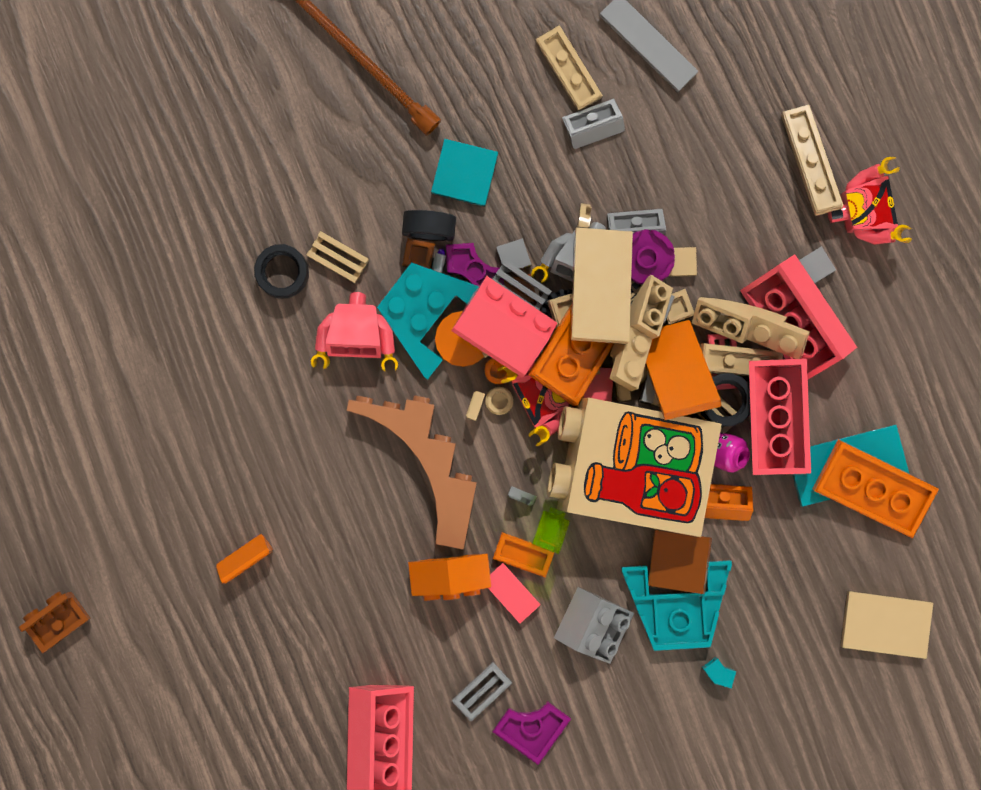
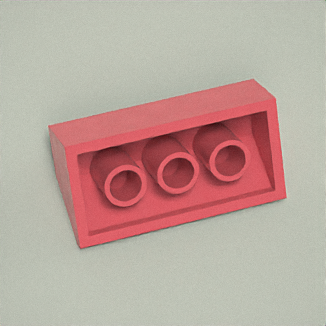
(793, 294)
(779, 417)
(380, 737)

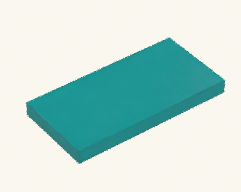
(880, 443)

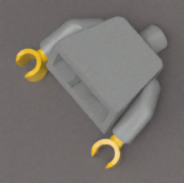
(561, 256)

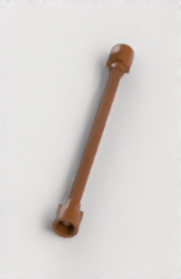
(422, 116)

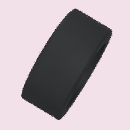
(429, 225)
(271, 252)
(743, 413)

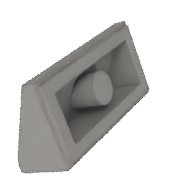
(594, 123)
(637, 221)

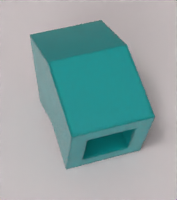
(719, 674)

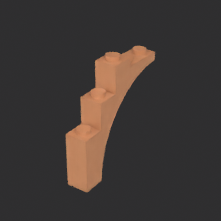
(413, 425)

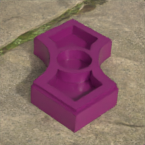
(466, 263)

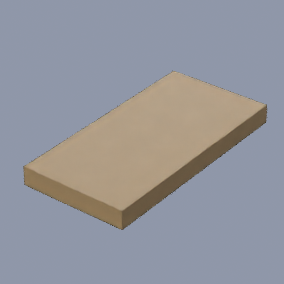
(601, 285)

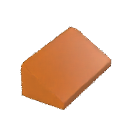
(729, 502)
(243, 558)

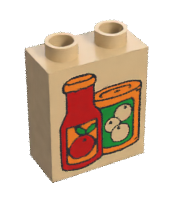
(635, 466)

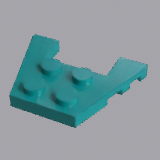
(415, 306)
(679, 618)

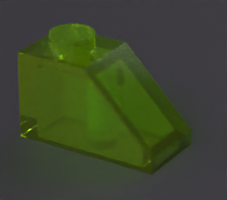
(550, 530)

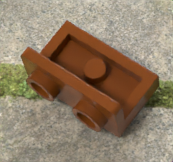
(55, 621)

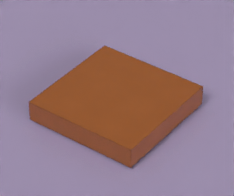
(679, 561)

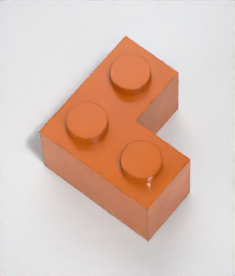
(449, 576)

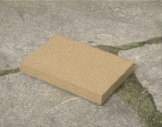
(886, 624)

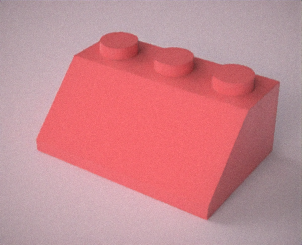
(504, 326)

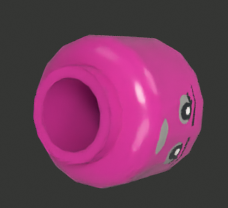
(731, 453)

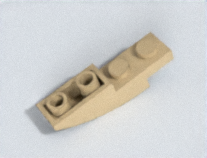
(646, 322)
(750, 323)

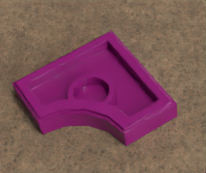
(532, 731)

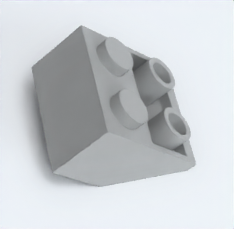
(593, 625)

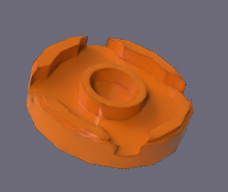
(453, 347)

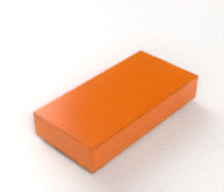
(523, 555)

